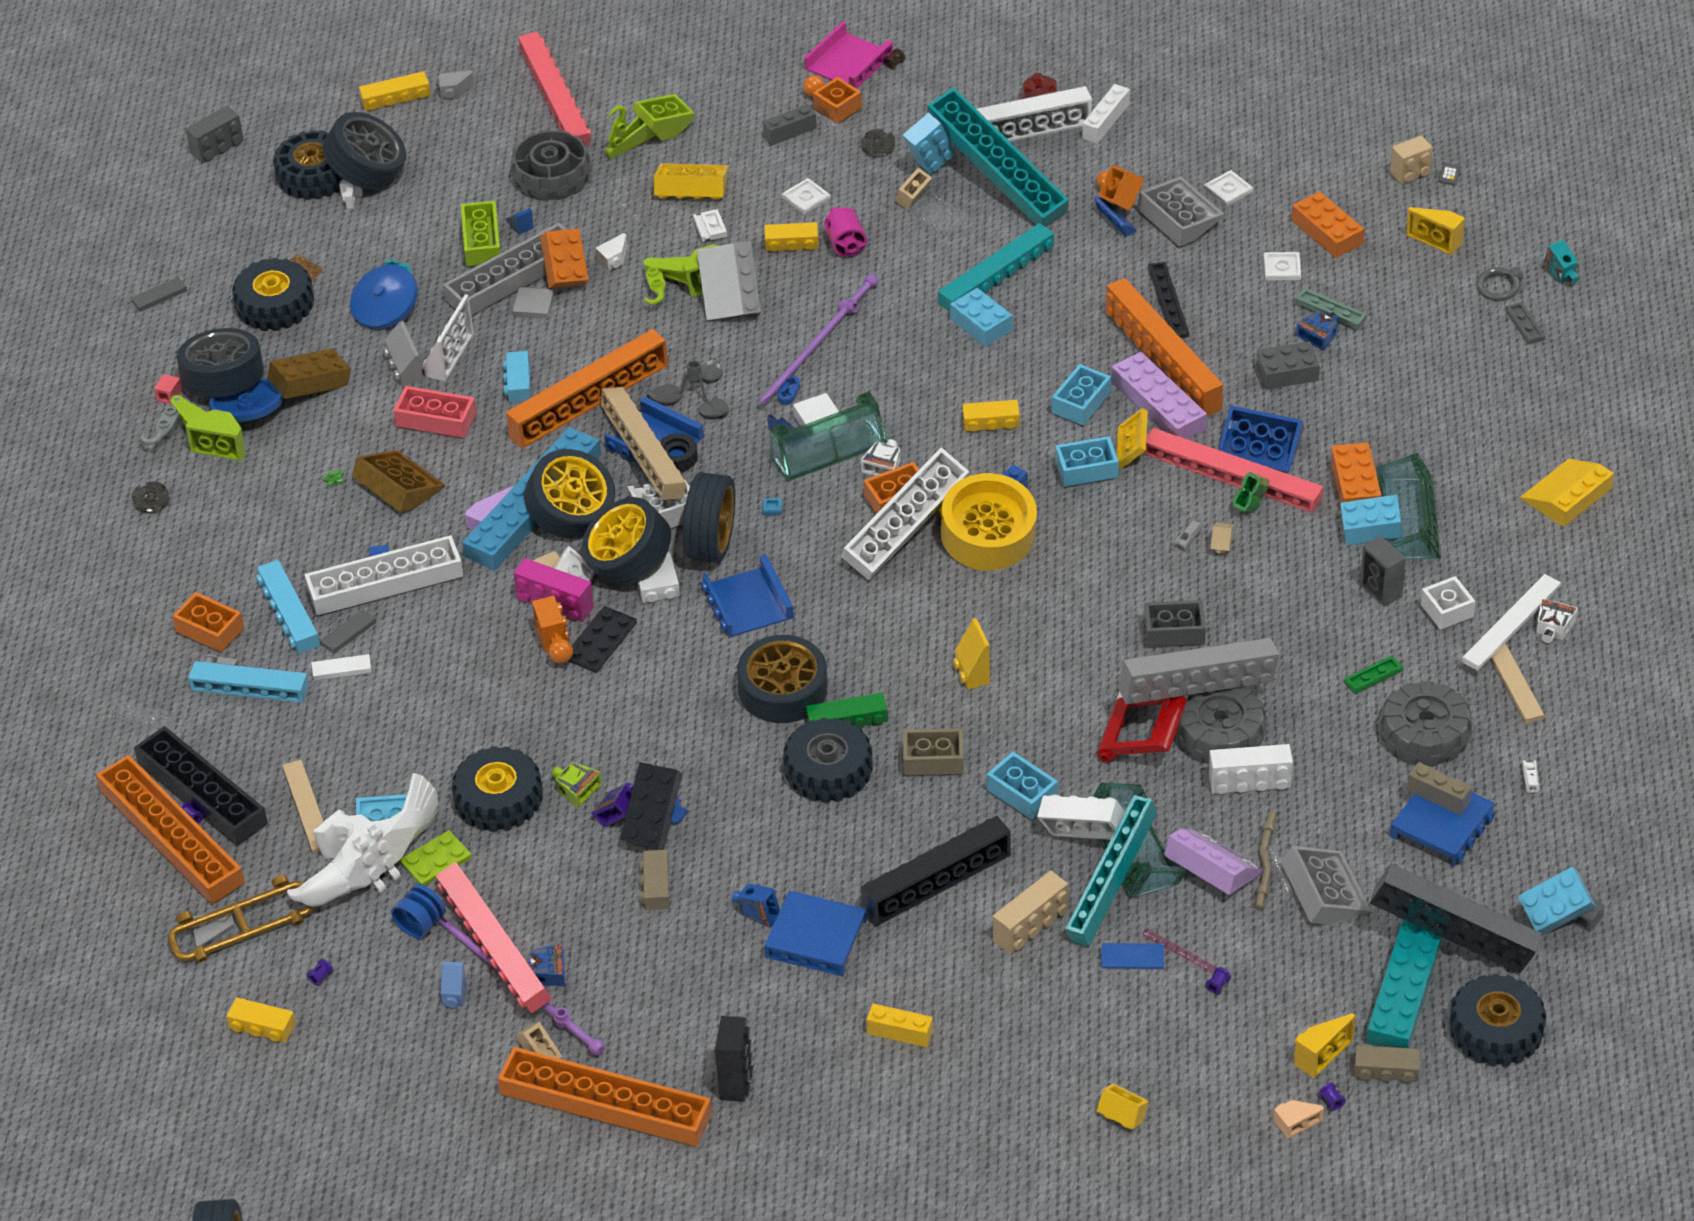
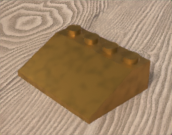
(396, 479)

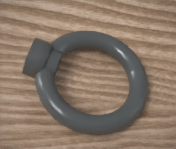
(1513, 275)

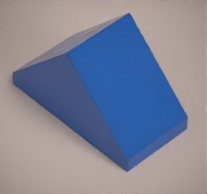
(521, 221)

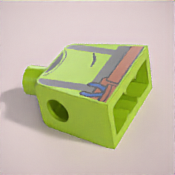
(576, 782)

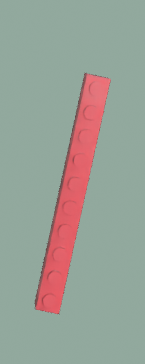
(553, 86)
(1231, 469)
(492, 935)

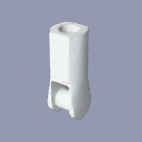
(1530, 776)

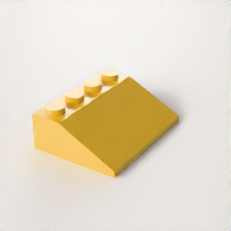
(690, 180)
(1569, 490)

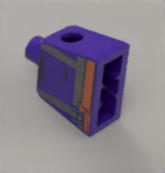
(619, 799)

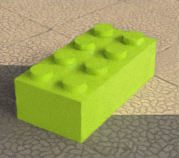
(480, 232)

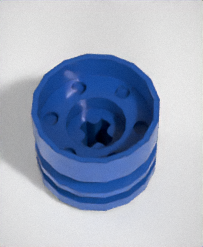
(418, 911)

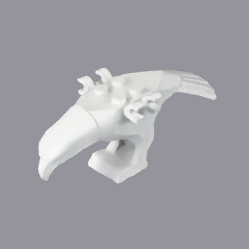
(366, 847)

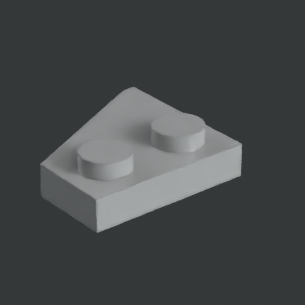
(213, 929)

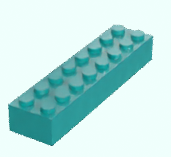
(1404, 987)

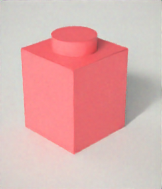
(167, 388)

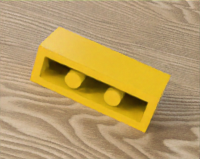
(791, 236)
(991, 415)
(260, 1020)
(900, 1025)

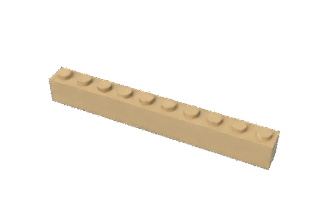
(643, 443)

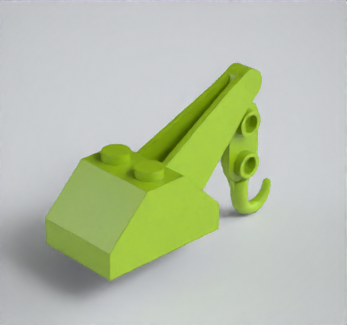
(655, 117)
(676, 268)

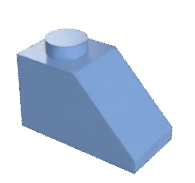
(453, 984)

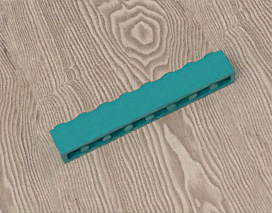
(999, 265)
(1111, 870)

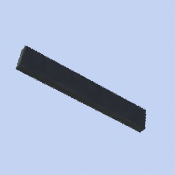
(1168, 298)

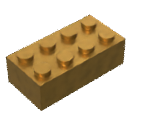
(308, 373)

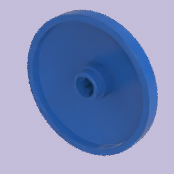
(384, 296)
(251, 403)

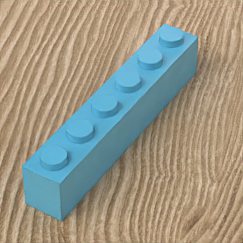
(287, 606)
(248, 681)

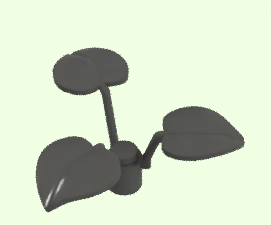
(695, 373)

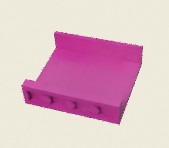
(846, 57)

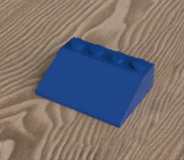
(1262, 437)

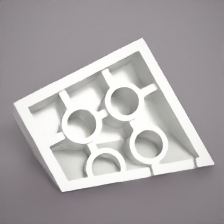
(671, 510)

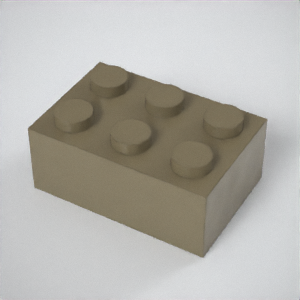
(933, 751)

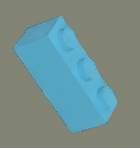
(517, 376)

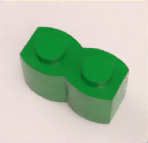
(1250, 494)

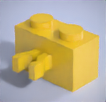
(1122, 1106)

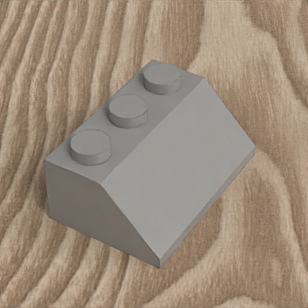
(402, 356)

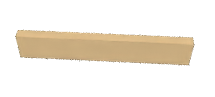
(1516, 685)
(304, 800)

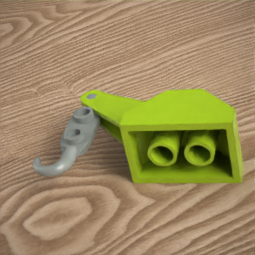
(207, 432)

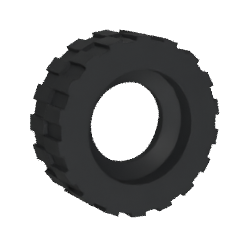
(681, 441)

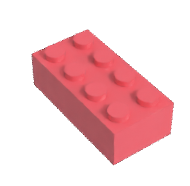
(435, 411)

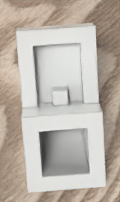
(349, 193)

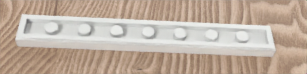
(1510, 622)

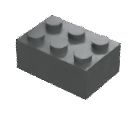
(214, 134)
(1288, 365)
(1382, 571)
(1174, 623)

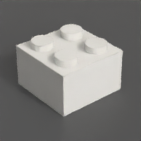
(1447, 602)

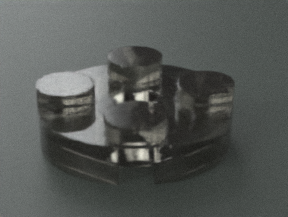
(885, 146)
(154, 505)

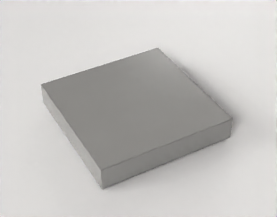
(533, 302)

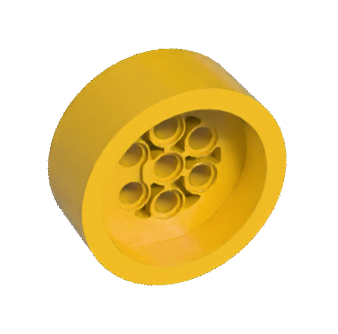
(988, 521)

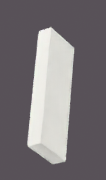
(341, 667)

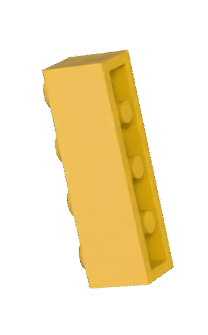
(394, 91)

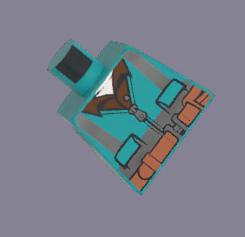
(1561, 263)

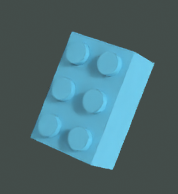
(929, 144)
(981, 317)
(1081, 394)
(1086, 461)
(1371, 518)
(1021, 784)
(1557, 901)

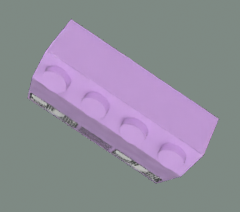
(1210, 860)

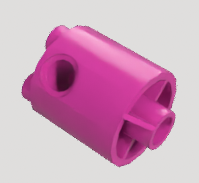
(845, 231)

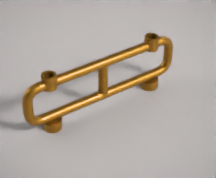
(186, 921)

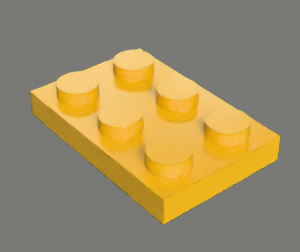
(1132, 438)

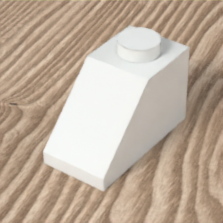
(612, 253)

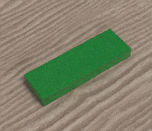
(1373, 674)

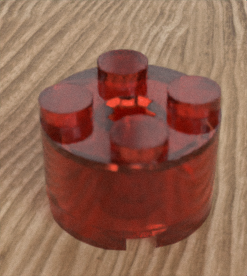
(1038, 85)

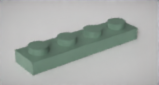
(1318, 302)

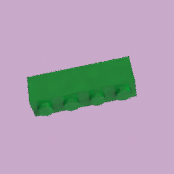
(857, 710)

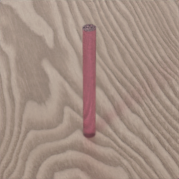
(1179, 950)

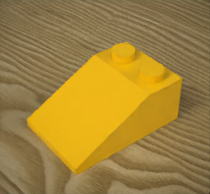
(1436, 228)
(973, 657)
(1323, 1043)

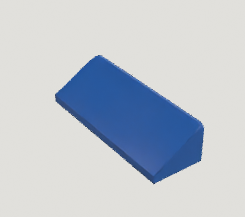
(1114, 216)
(1132, 956)

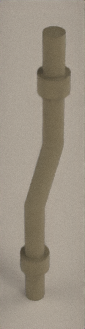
(1262, 889)

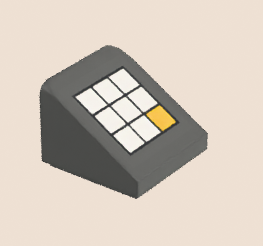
(1449, 173)

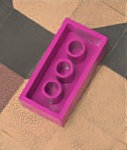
(540, 581)

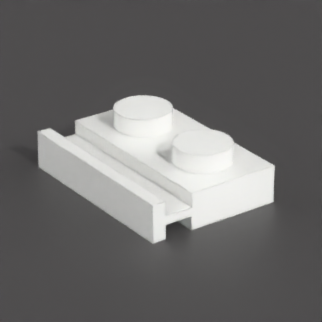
(710, 225)

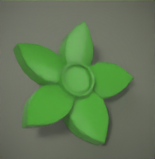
(333, 478)

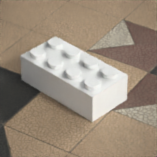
(1250, 769)
(1080, 816)

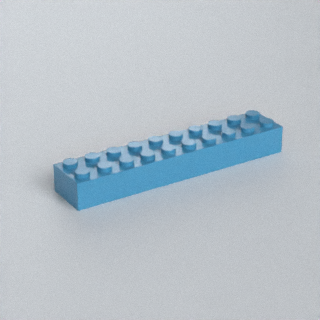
(510, 520)

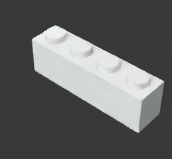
(1105, 113)

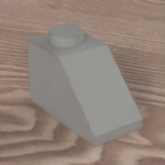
(455, 83)

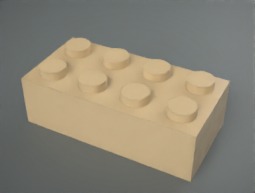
(1030, 912)

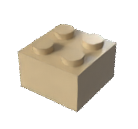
(1411, 159)

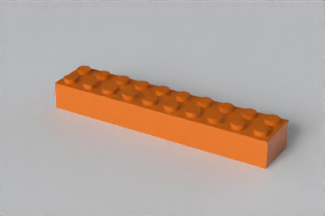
(1163, 345)
(583, 389)
(170, 829)
(605, 1096)

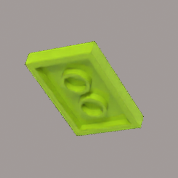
(434, 857)

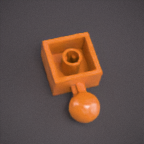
(835, 99)
(1119, 186)
(551, 629)

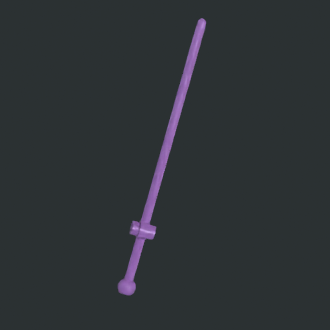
(844, 307)
(561, 1015)

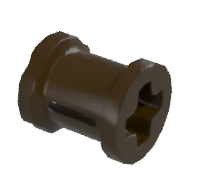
(894, 58)

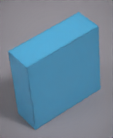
(772, 506)

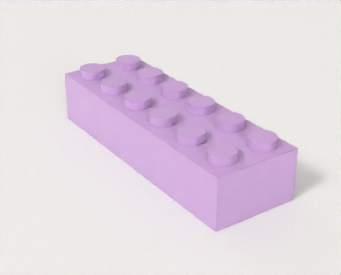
(1159, 395)

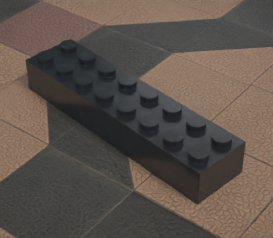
(201, 784)
(936, 870)
(1455, 918)

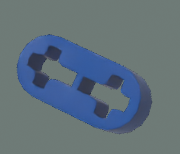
(792, 391)

